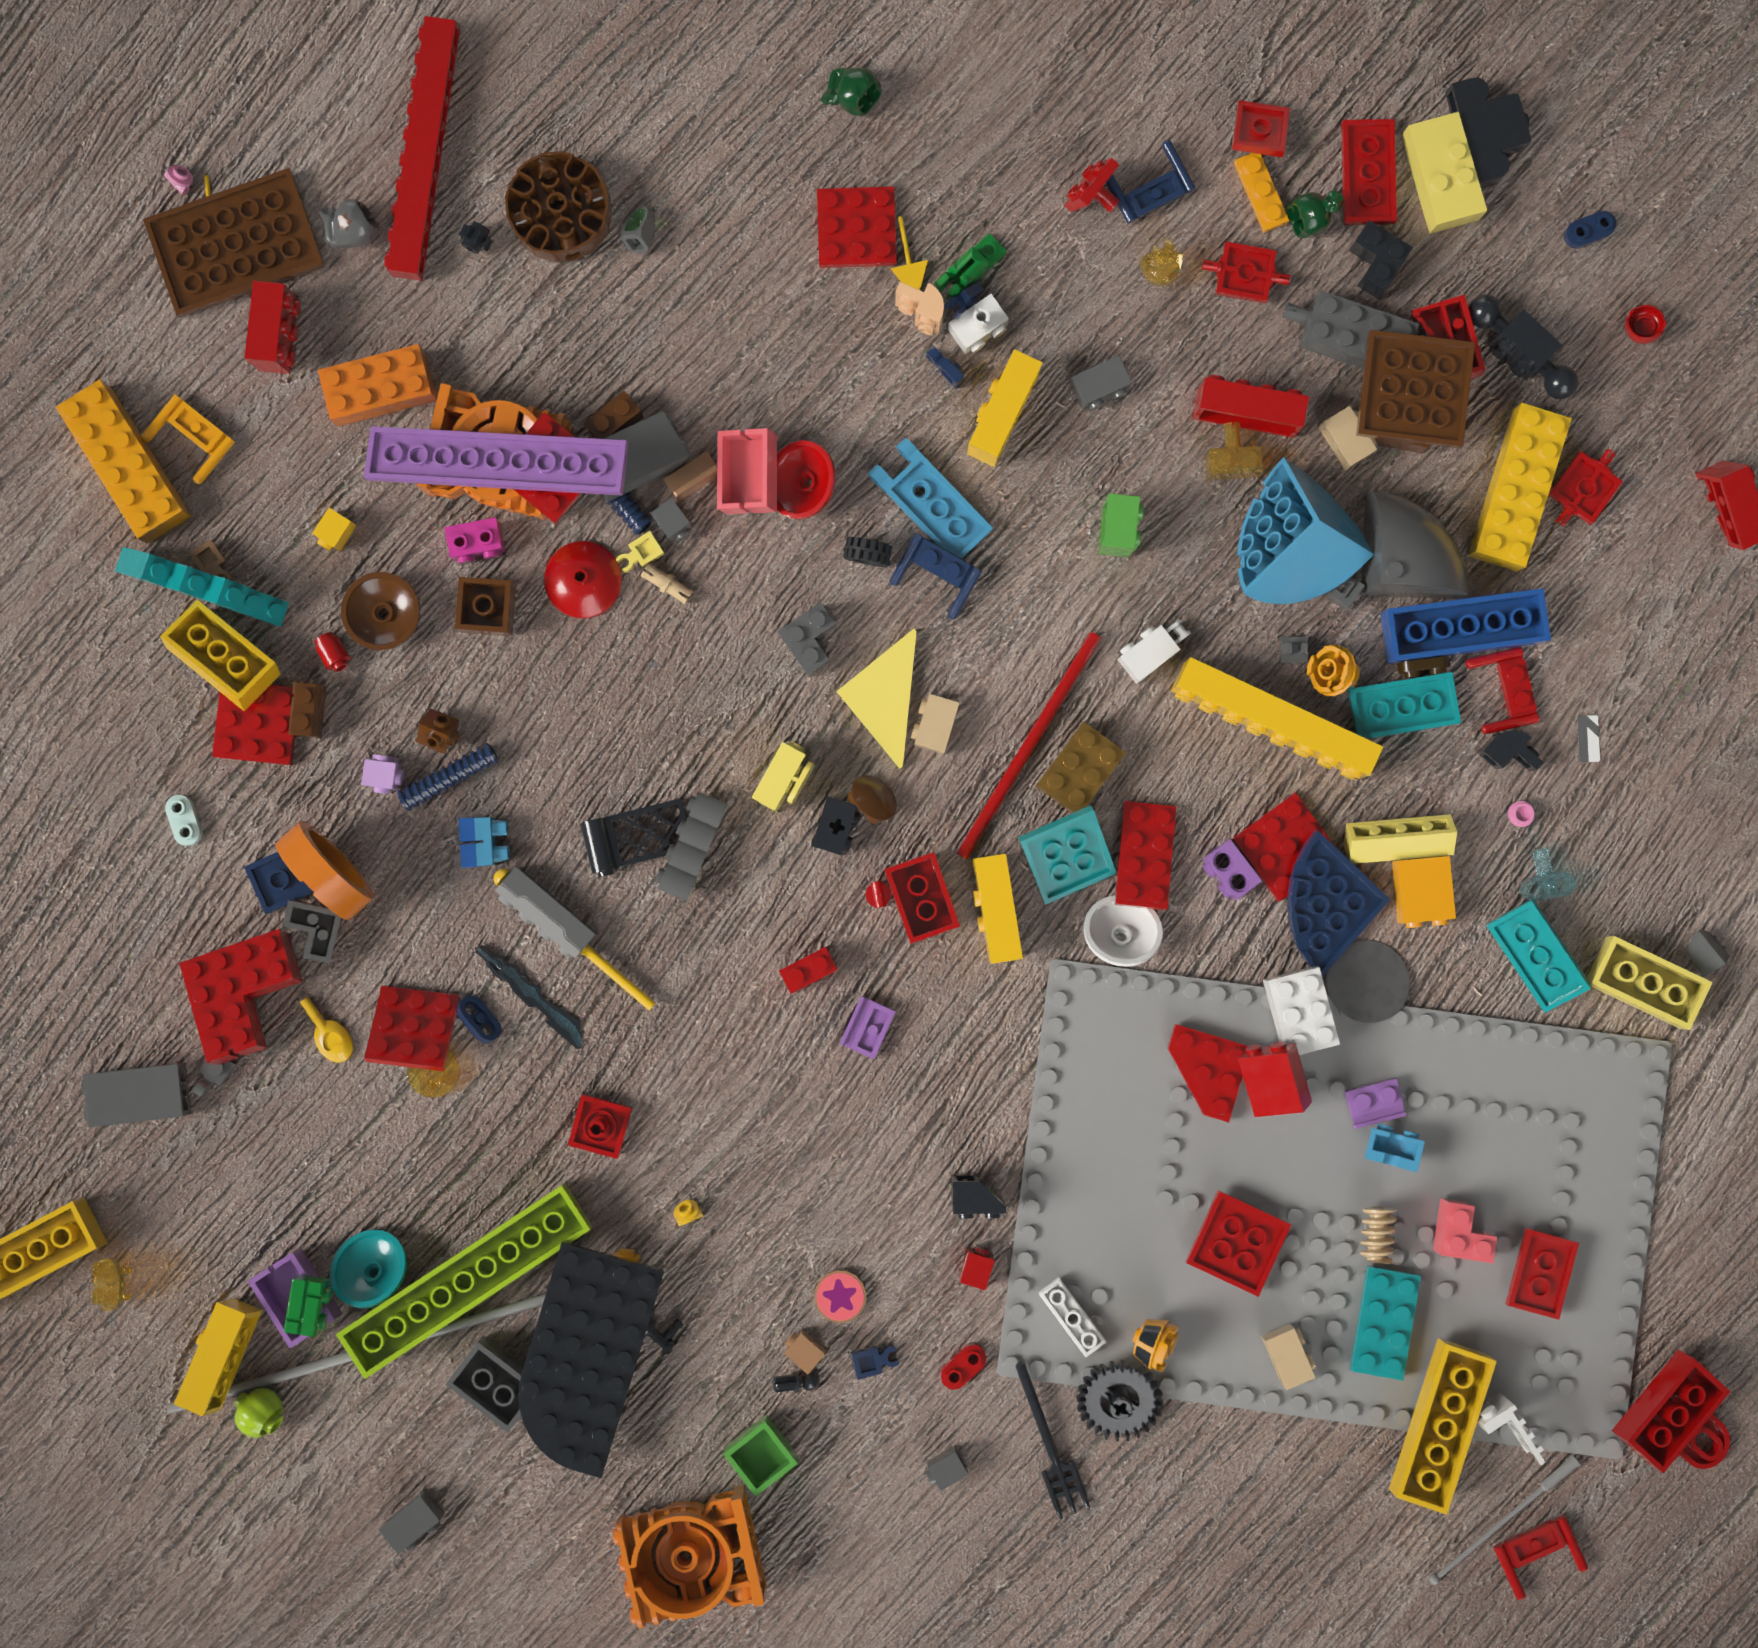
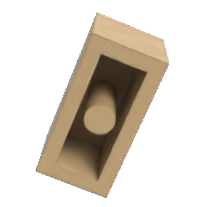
(1342, 438)
(935, 724)
(1288, 1356)

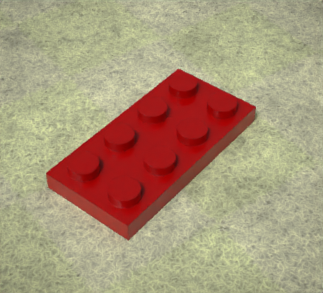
(1368, 171)
(1145, 855)

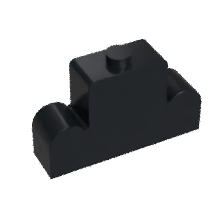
(1490, 126)

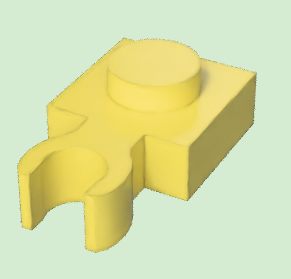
(644, 550)

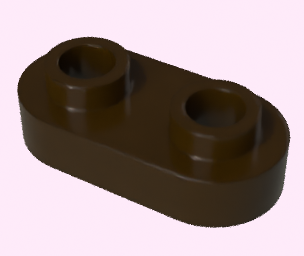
(1413, 668)

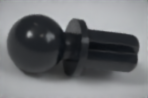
(795, 1382)

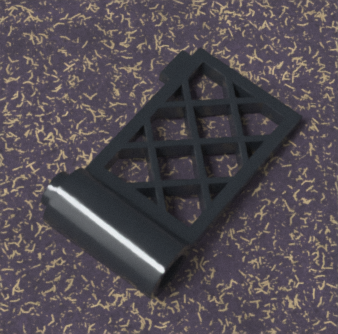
(602, 843)

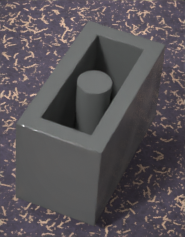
(1101, 383)
(411, 1522)

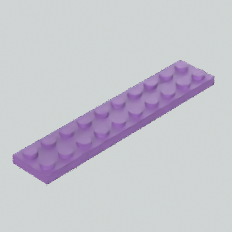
(496, 460)

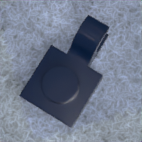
(965, 300)

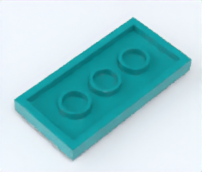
(1404, 706)
(1539, 955)
(1385, 1322)

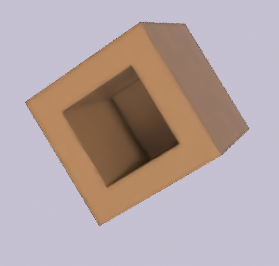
(804, 1350)

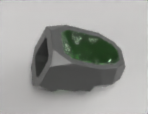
(639, 230)

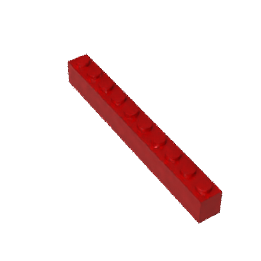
(423, 148)

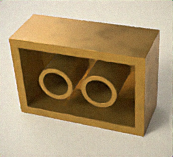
(1080, 769)

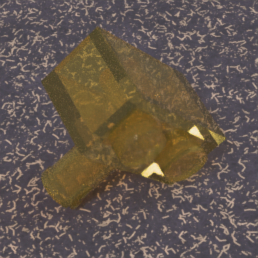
(1233, 459)

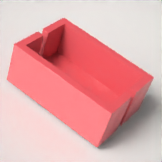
(747, 471)

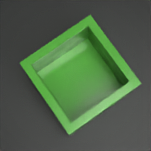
(1119, 525)
(761, 1455)

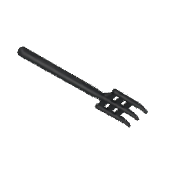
(1057, 1466)

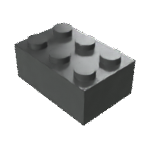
(490, 1383)

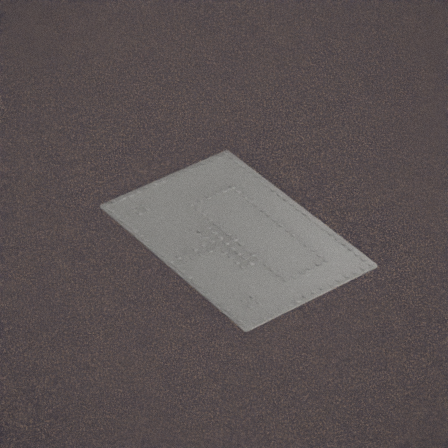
(1513, 1118)

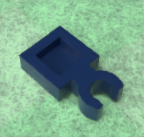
(950, 370)
(868, 1361)

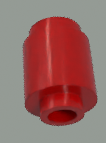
(332, 652)

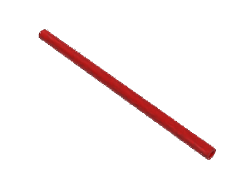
(1028, 745)

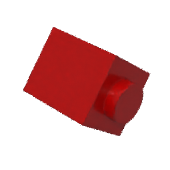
(977, 1268)

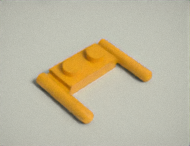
(196, 429)

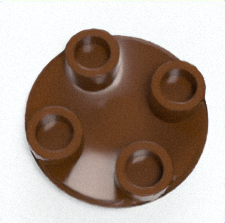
(873, 798)

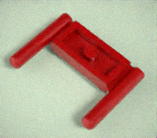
(1515, 688)
(1534, 1545)

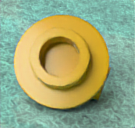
(687, 1212)

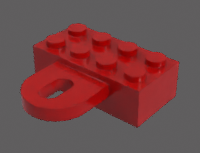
(1673, 1413)

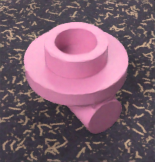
(180, 178)

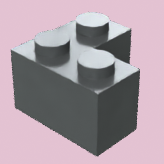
(802, 638)
(318, 922)

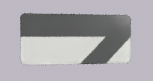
(1588, 738)

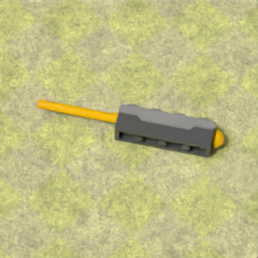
(557, 923)

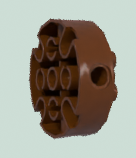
(533, 202)

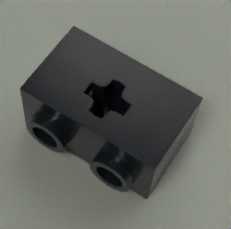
(824, 836)

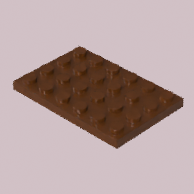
(232, 238)

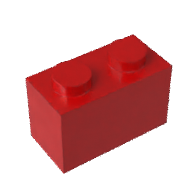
(808, 970)

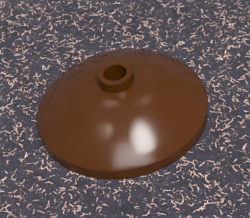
(363, 608)

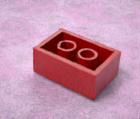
(272, 327)
(922, 897)

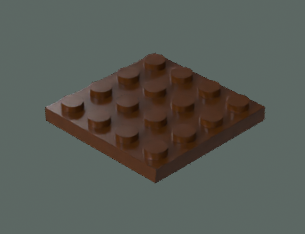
(1415, 389)

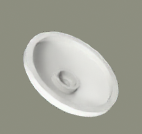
(1137, 927)

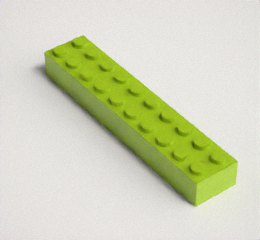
(464, 1280)

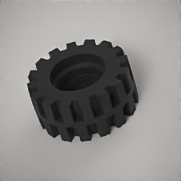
(867, 552)

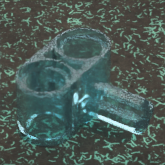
(1546, 879)

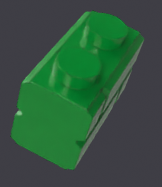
(307, 1305)

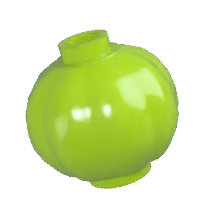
(258, 1412)

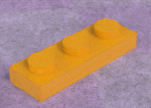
(1261, 191)

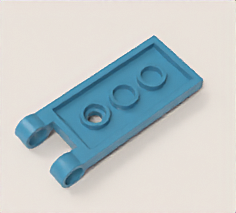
(939, 512)

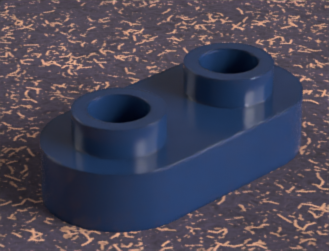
(1591, 229)
(480, 1019)

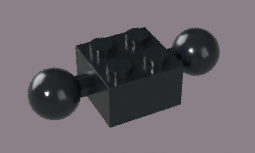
(1524, 346)

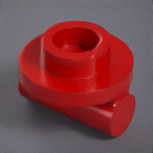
(878, 894)

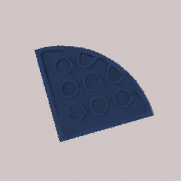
(1328, 902)

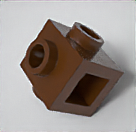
(438, 731)

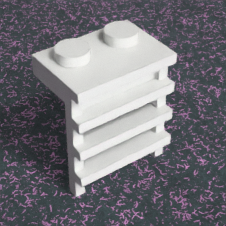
(1499, 1411)

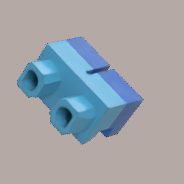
(482, 853)

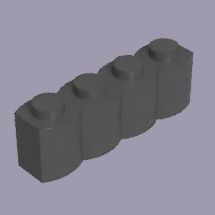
(692, 846)

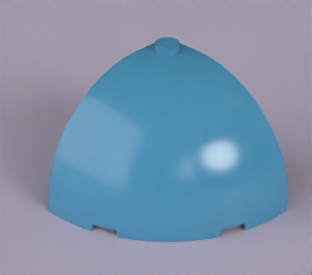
(1297, 540)

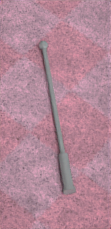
(1545, 1485)

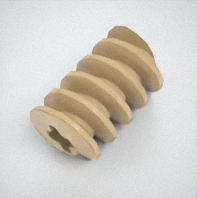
(1378, 1234)

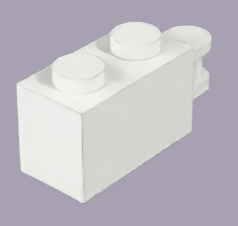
(1152, 650)

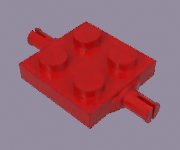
(1245, 272)
(1585, 487)

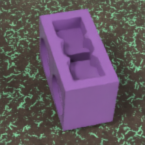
(1236, 865)

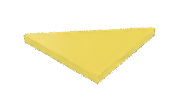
(882, 696)

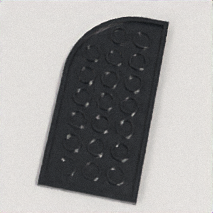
(585, 1354)

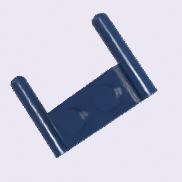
(1156, 192)
(942, 564)

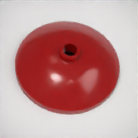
(796, 467)
(595, 592)

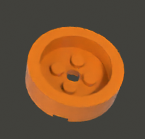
(324, 870)

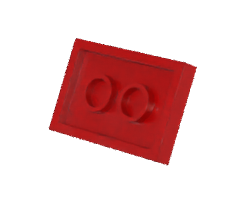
(1542, 1273)

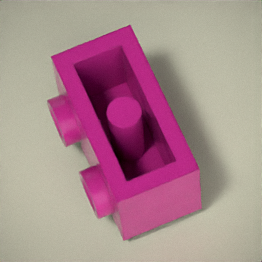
(475, 540)

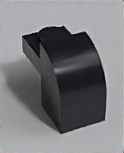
(1508, 745)

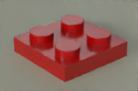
(1260, 128)

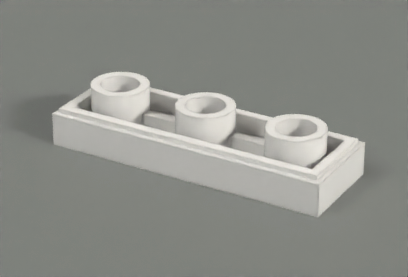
(1062, 1305)

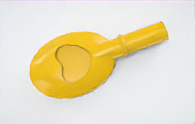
(330, 1036)

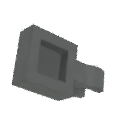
(213, 1074)

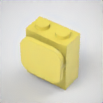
(784, 777)

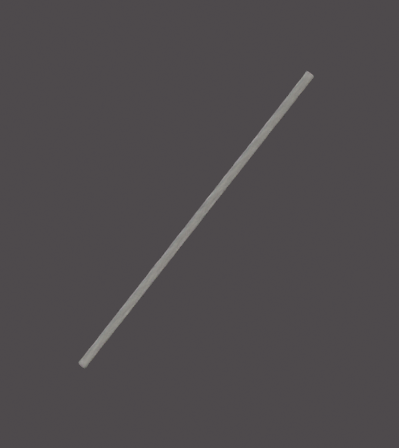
(345, 1358)

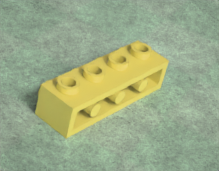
(1400, 839)

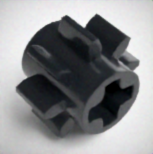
(475, 237)

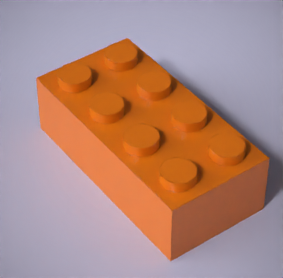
(377, 385)

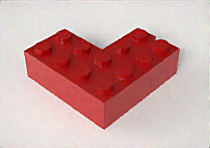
(224, 989)

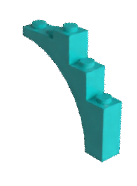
(201, 585)

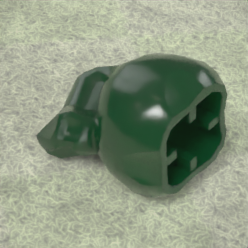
(853, 89)
(1312, 212)

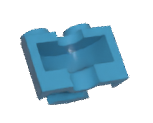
(1395, 1148)

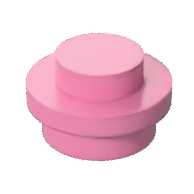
(1521, 814)

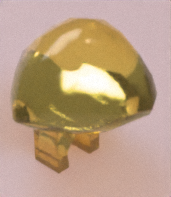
(1161, 265)

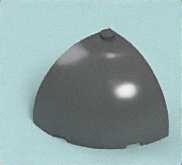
(1410, 551)

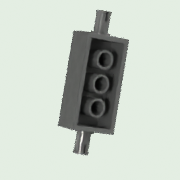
(1341, 327)

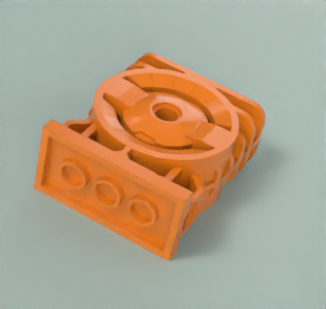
(459, 405)
(659, 1600)

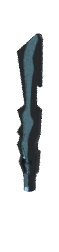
(530, 994)

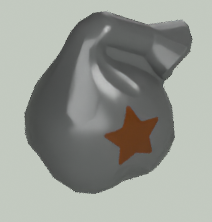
(349, 225)

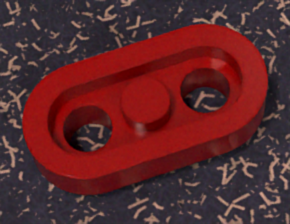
(962, 1366)

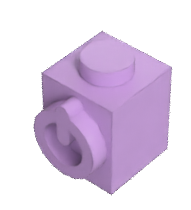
(382, 774)

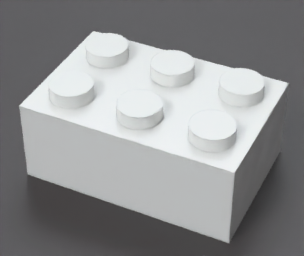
(1302, 1010)

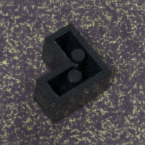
(1383, 253)

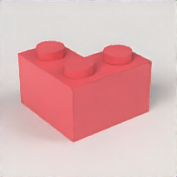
(1455, 1235)

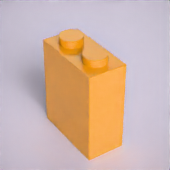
(1423, 891)

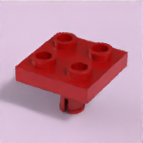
(1092, 187)
(600, 1126)

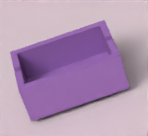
(274, 1288)

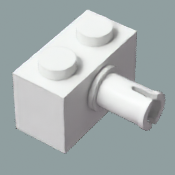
(978, 325)

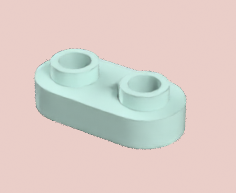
(184, 819)

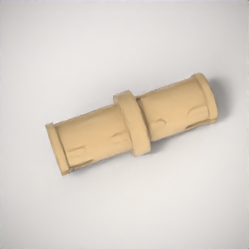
(666, 583)

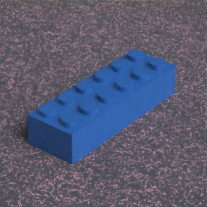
(1465, 626)

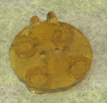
(438, 1082)
(109, 1284)

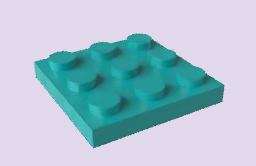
(1067, 855)

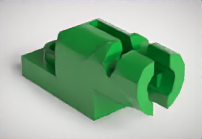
(971, 266)

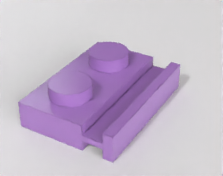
(867, 1027)
(1375, 1103)

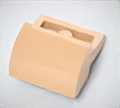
(926, 306)

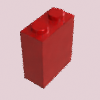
(1275, 1079)

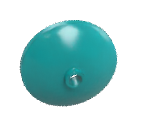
(358, 1261)

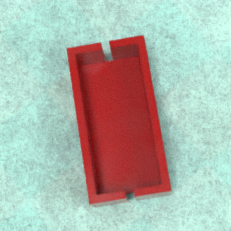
(1252, 406)

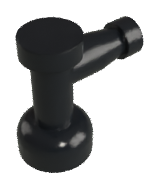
(663, 1340)

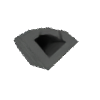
(1706, 953)

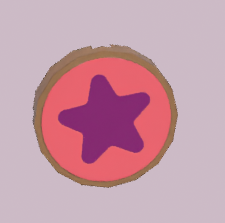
(840, 1296)

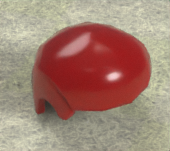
(1645, 324)

